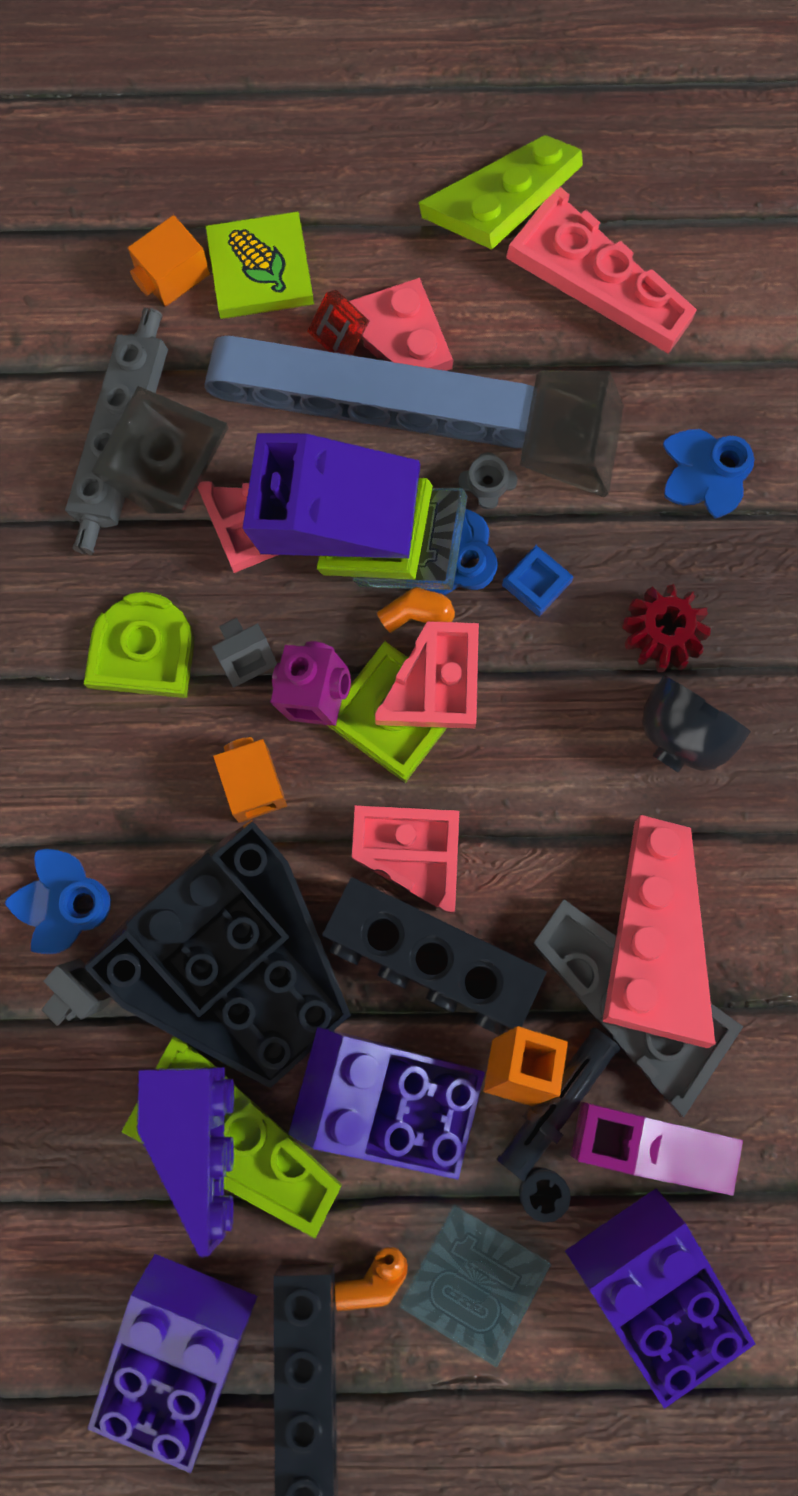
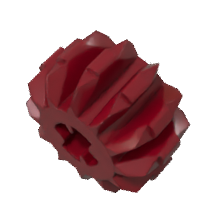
(682, 618)

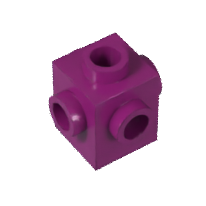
(310, 683)

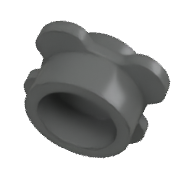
(488, 466)

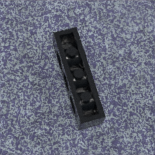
(514, 978)
(305, 1381)

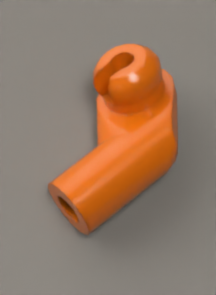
(416, 605)
(378, 1284)

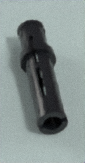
(540, 1128)

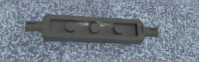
(133, 363)

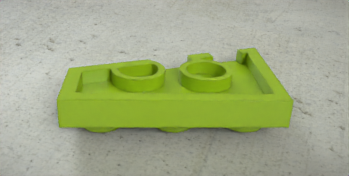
(504, 192)

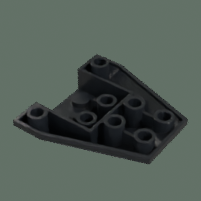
(228, 960)

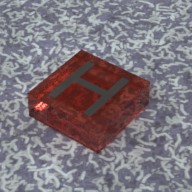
(338, 324)

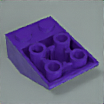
(329, 498)
(386, 1104)
(184, 1135)
(661, 1297)
(171, 1362)

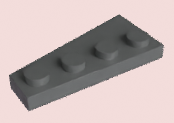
(583, 958)

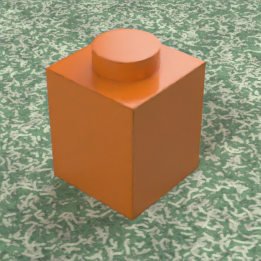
(168, 261)
(249, 779)
(525, 1066)

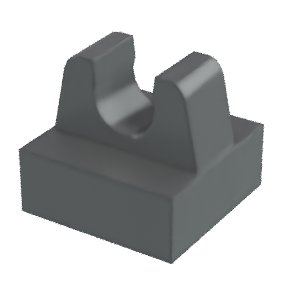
(243, 652)
(74, 993)

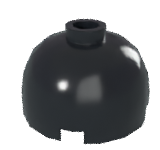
(689, 728)

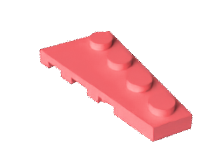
(585, 264)
(659, 948)

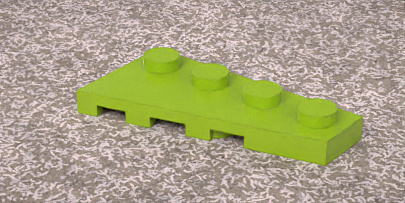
(268, 1162)

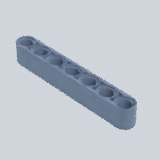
(369, 391)

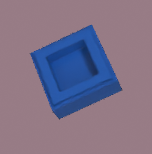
(537, 580)

